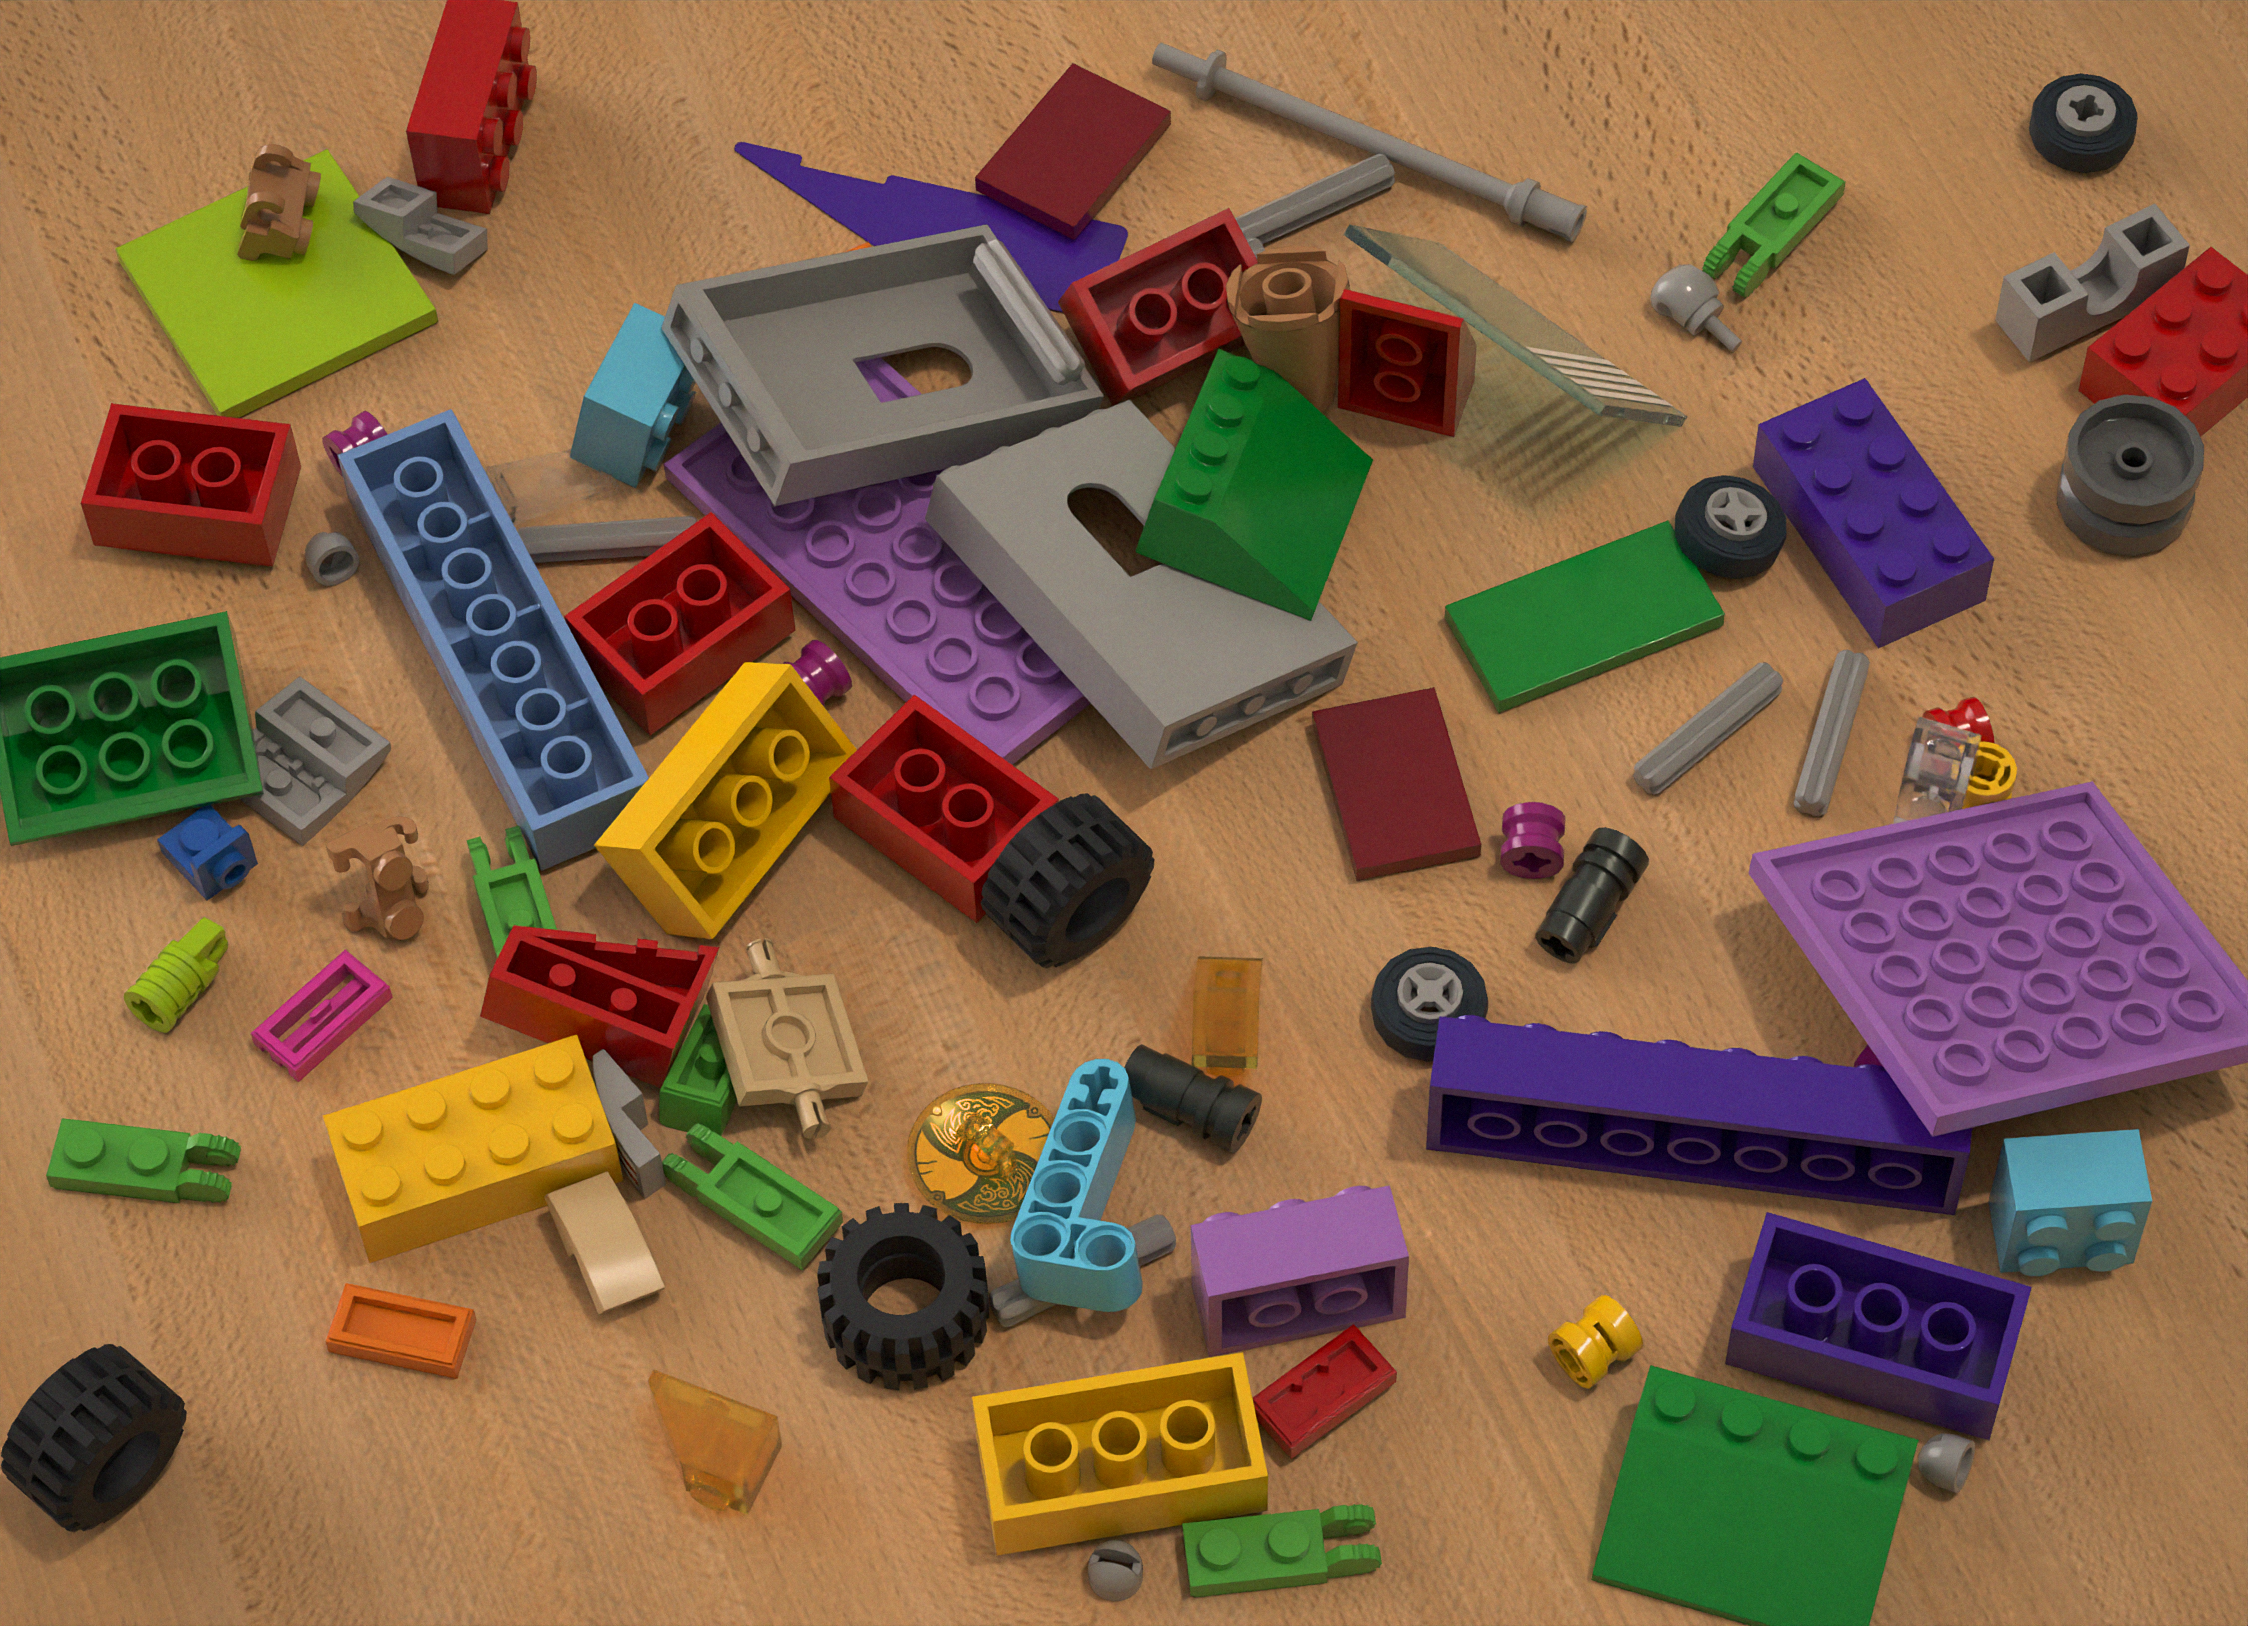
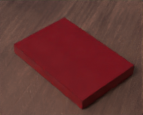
(1073, 151)
(1396, 784)

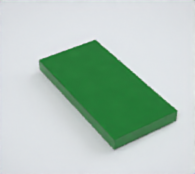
(1583, 616)

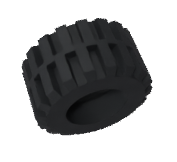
(1067, 880)
(894, 1249)
(93, 1437)

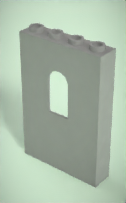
(782, 373)
(1151, 651)

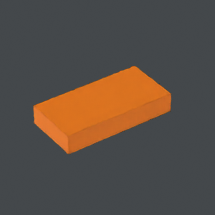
(401, 1330)

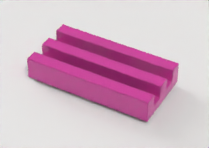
(329, 1022)

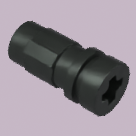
(1588, 900)
(1189, 1096)

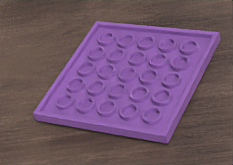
(2011, 956)

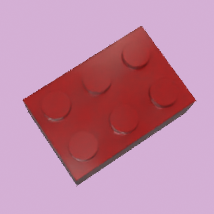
(471, 103)
(1160, 308)
(2180, 345)
(191, 484)
(681, 622)
(935, 802)

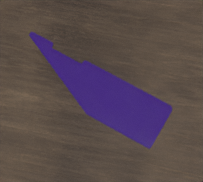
(917, 209)

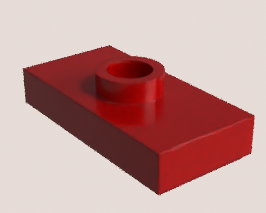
(1323, 1391)

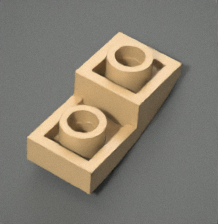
(605, 1241)

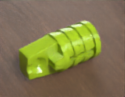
(177, 976)

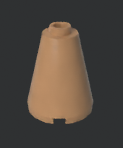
(1292, 316)

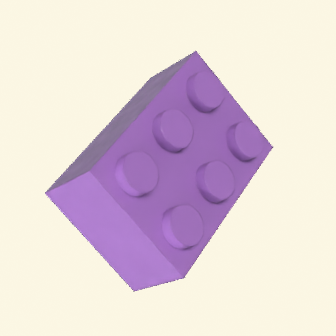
(1299, 1269)

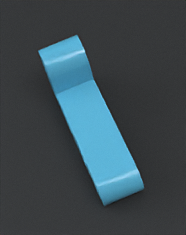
(1058, 1235)

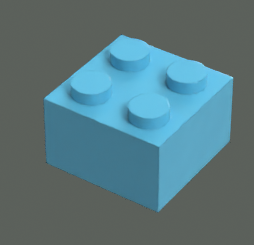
(633, 401)
(2069, 1201)

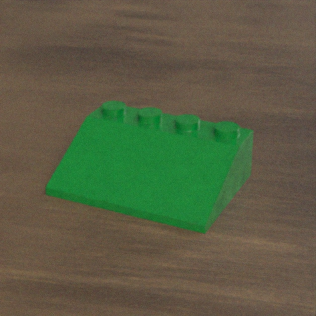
(1256, 489)
(124, 729)
(1752, 1506)

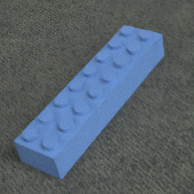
(494, 635)

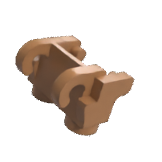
(275, 204)
(390, 875)

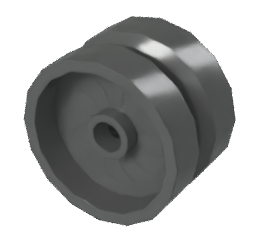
(2130, 475)

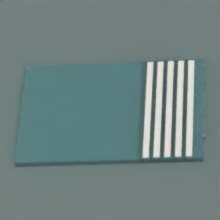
(1516, 327)

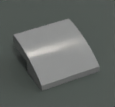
(310, 759)

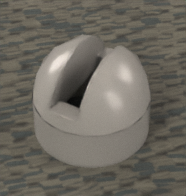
(338, 554)
(1947, 1461)
(1111, 1579)

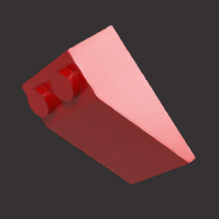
(1404, 363)

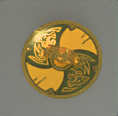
(978, 1151)

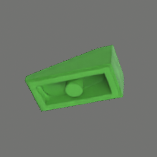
(698, 1082)

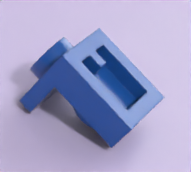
(209, 851)

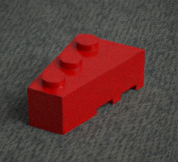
(608, 994)

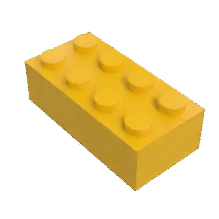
(726, 800)
(471, 1147)
(1120, 1453)

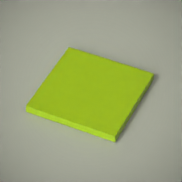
(275, 320)

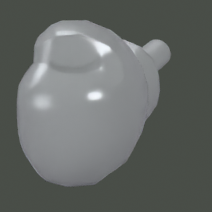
(1691, 301)

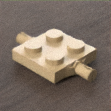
(786, 1039)

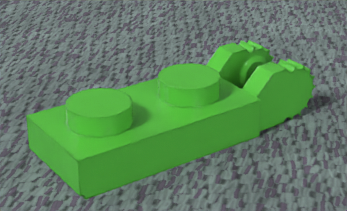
(1775, 221)
(509, 893)
(139, 1162)
(755, 1196)
(1276, 1550)

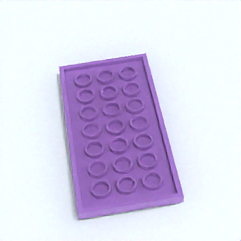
(891, 588)

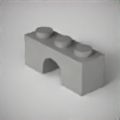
(2052, 306)

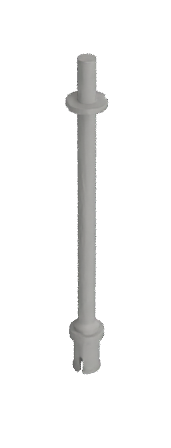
(1522, 201)

